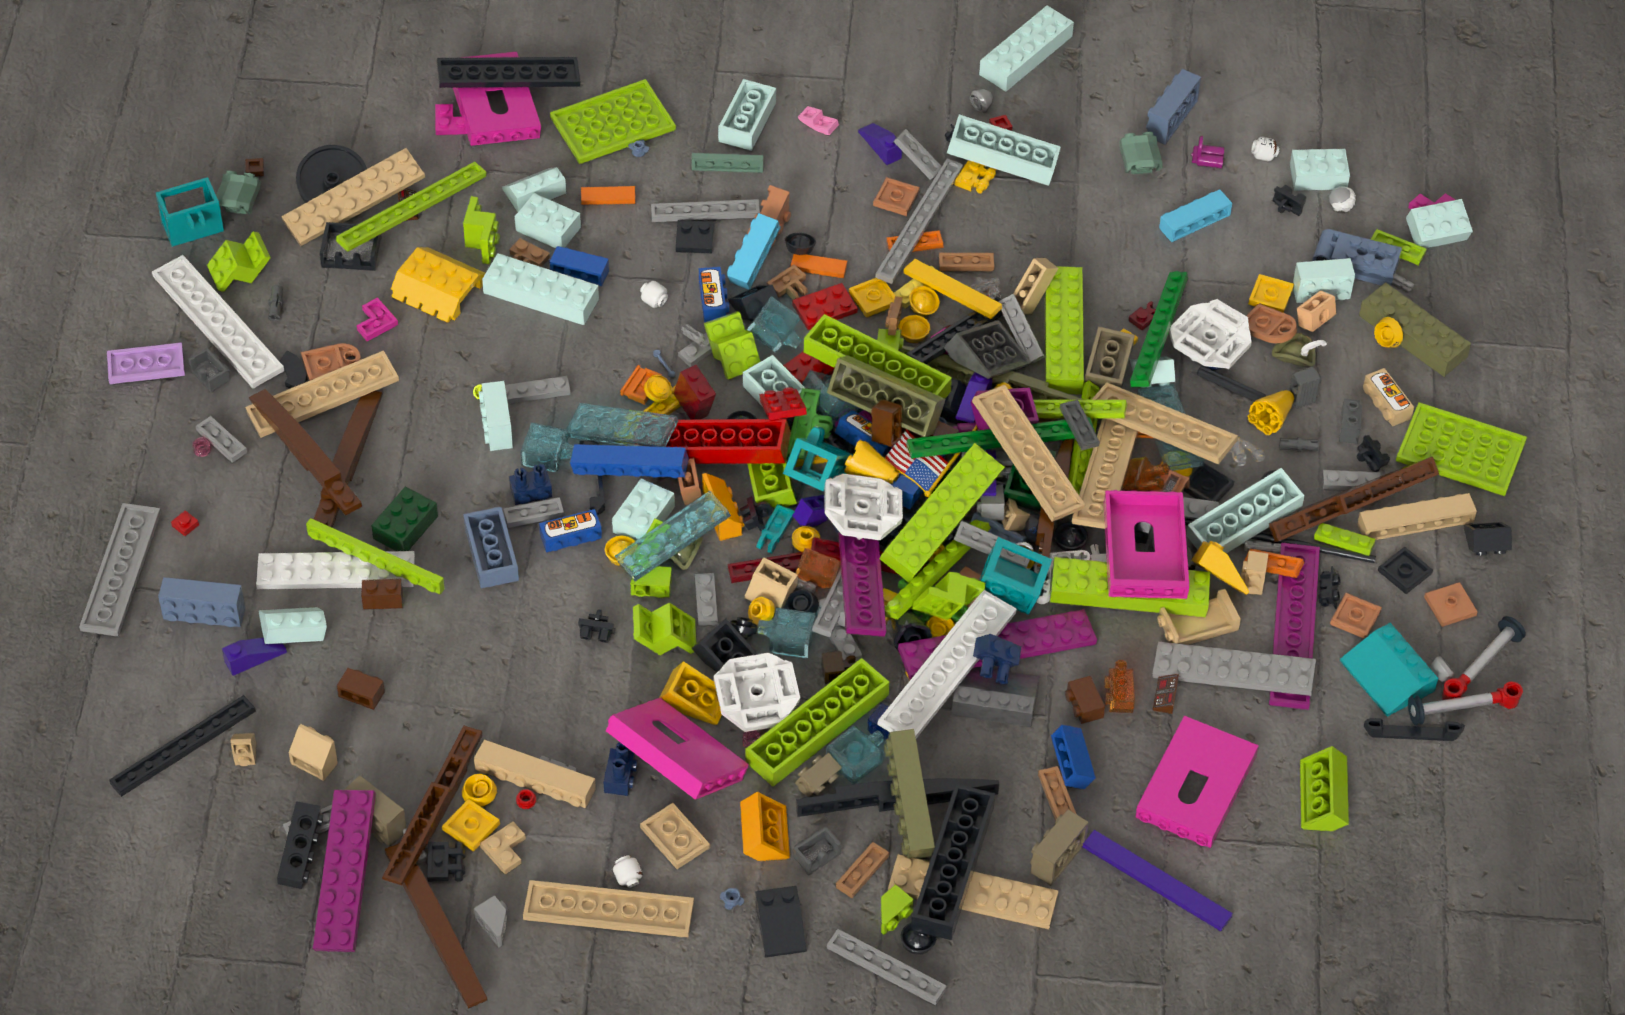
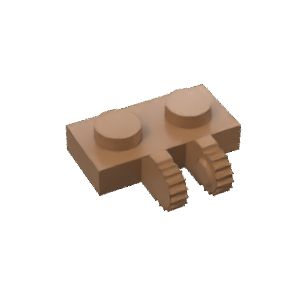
(529, 253)
(787, 281)

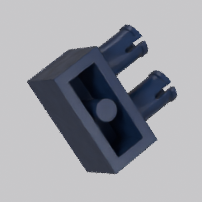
(530, 485)
(996, 652)
(619, 771)

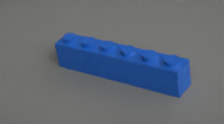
(629, 460)

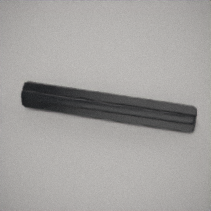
(1229, 383)

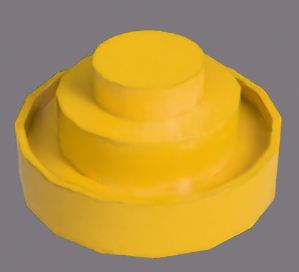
(658, 388)
(803, 537)
(761, 609)

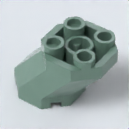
(1140, 153)
(238, 192)

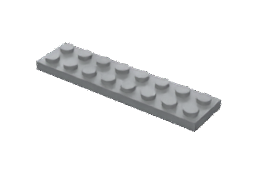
(120, 569)
(1235, 668)

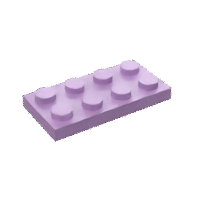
(145, 363)

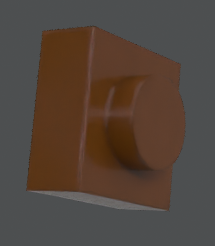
(255, 166)

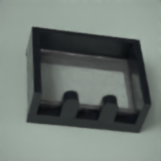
(335, 256)

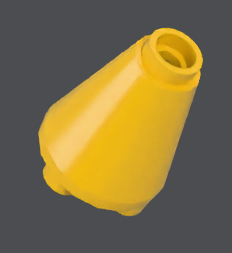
(1271, 411)
(870, 463)

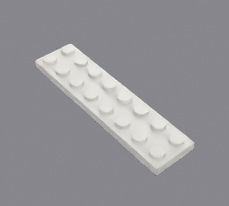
(321, 570)

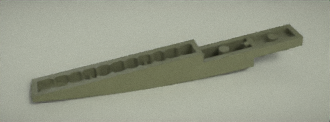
(1038, 388)

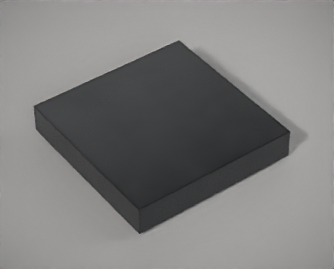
(1208, 484)
(1405, 570)

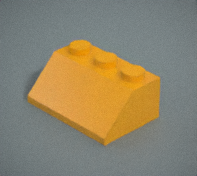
(733, 525)
(764, 828)

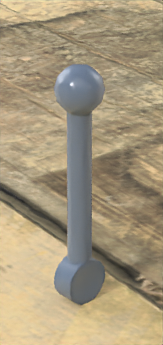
(656, 353)

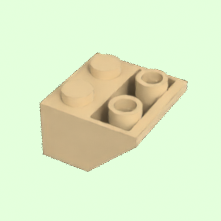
(772, 583)
(313, 752)

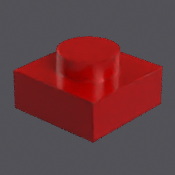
(1002, 122)
(185, 523)

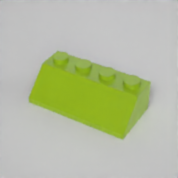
(771, 484)
(1324, 790)

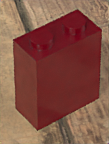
(694, 393)

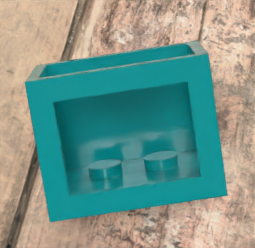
(194, 221)
(815, 446)
(1012, 582)

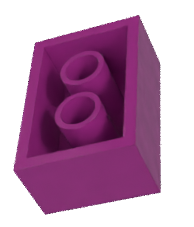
(1022, 397)

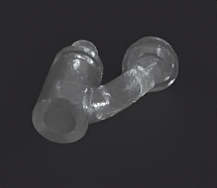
(1239, 454)

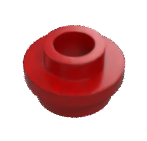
(526, 794)

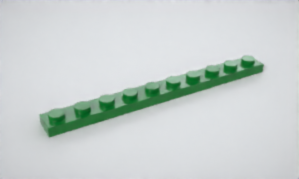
(1159, 329)
(983, 438)

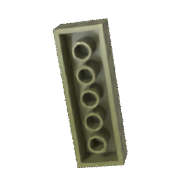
(1422, 332)
(867, 386)
(910, 794)

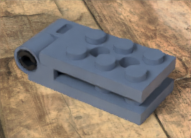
(1370, 259)

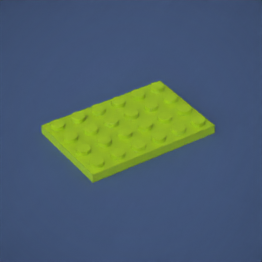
(612, 121)
(1462, 448)

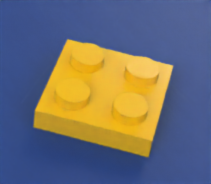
(1271, 293)
(872, 296)
(470, 825)

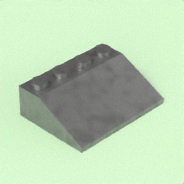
(987, 350)
(996, 702)

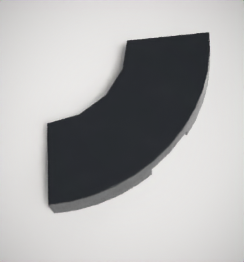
(294, 370)

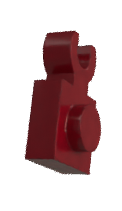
(1142, 317)

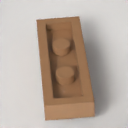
(966, 261)
(894, 315)
(1055, 791)
(862, 870)

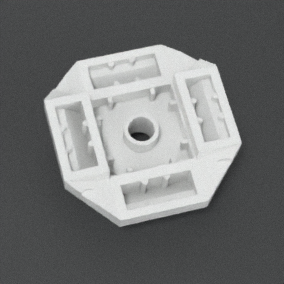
(1211, 334)
(863, 506)
(756, 674)

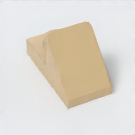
(1013, 517)

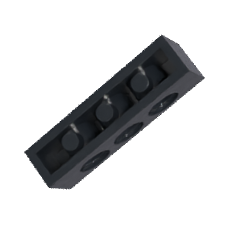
(303, 814)

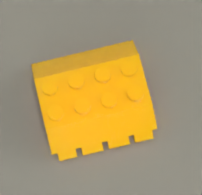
(435, 282)

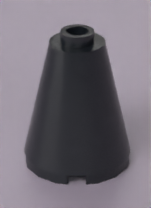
(909, 628)

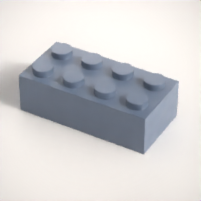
(1173, 105)
(491, 547)
(201, 602)

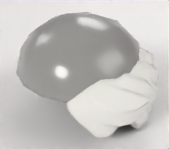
(1342, 199)

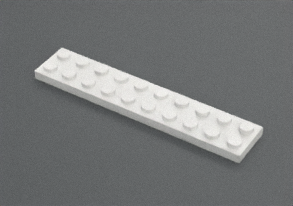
(218, 321)
(946, 666)

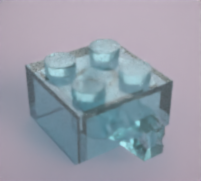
(775, 325)
(545, 446)
(789, 632)
(857, 753)

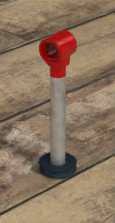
(1510, 630)
(1506, 696)

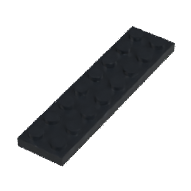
(508, 72)

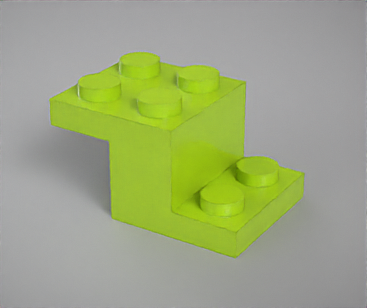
(481, 230)
(238, 261)
(732, 344)
(948, 595)
(664, 628)

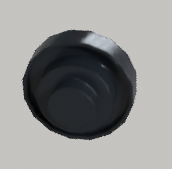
(744, 626)

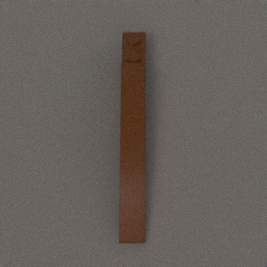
(306, 451)
(349, 452)
(1353, 498)
(1045, 525)
(433, 806)
(441, 934)

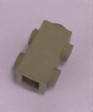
(822, 771)

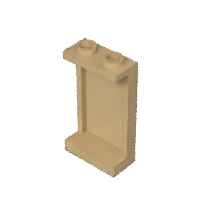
(1186, 630)

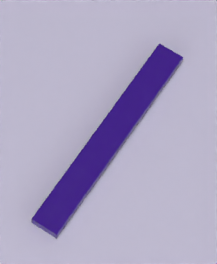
(1157, 880)

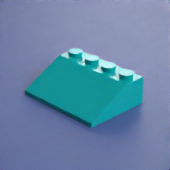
(1389, 669)

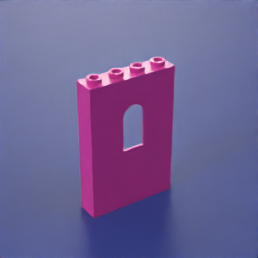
(487, 127)
(1146, 573)
(1209, 753)
(694, 766)

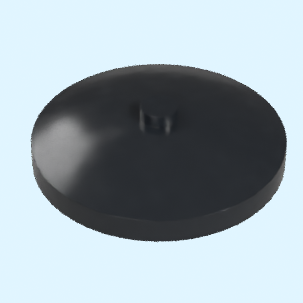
(326, 169)

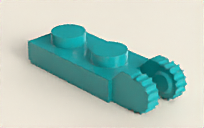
(775, 527)

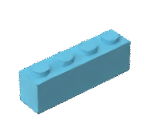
(1195, 215)
(753, 251)

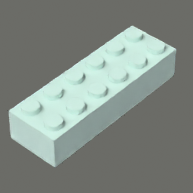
(1026, 48)
(1003, 150)
(540, 289)
(1247, 512)

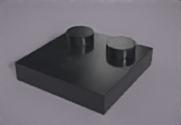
(694, 236)

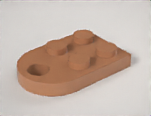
(1269, 325)
(328, 359)

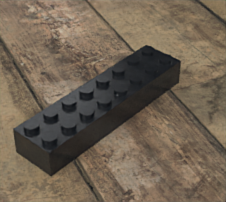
(953, 862)

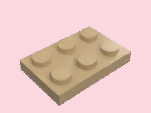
(674, 836)

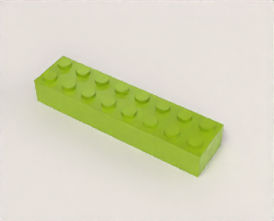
(1064, 331)
(833, 340)
(941, 513)
(1087, 585)
(817, 722)

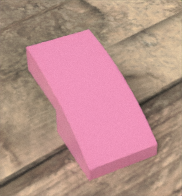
(814, 119)

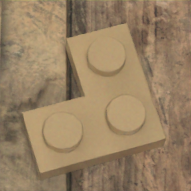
(500, 847)

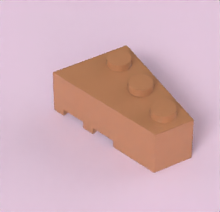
(776, 207)

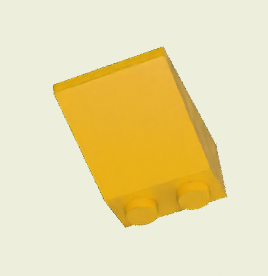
(1214, 560)
(692, 694)

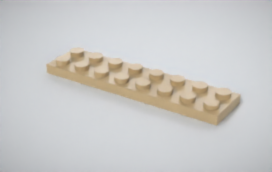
(353, 196)
(330, 390)
(1170, 425)
(1028, 453)
(1105, 471)
(985, 894)
(608, 908)

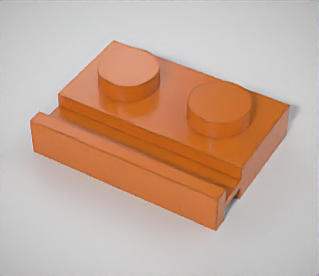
(635, 384)

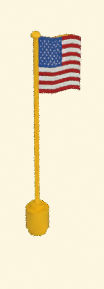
(923, 471)

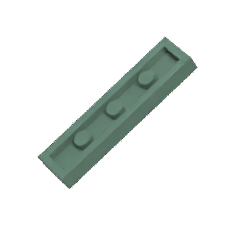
(727, 162)

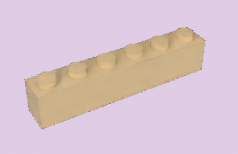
(1417, 517)
(534, 774)

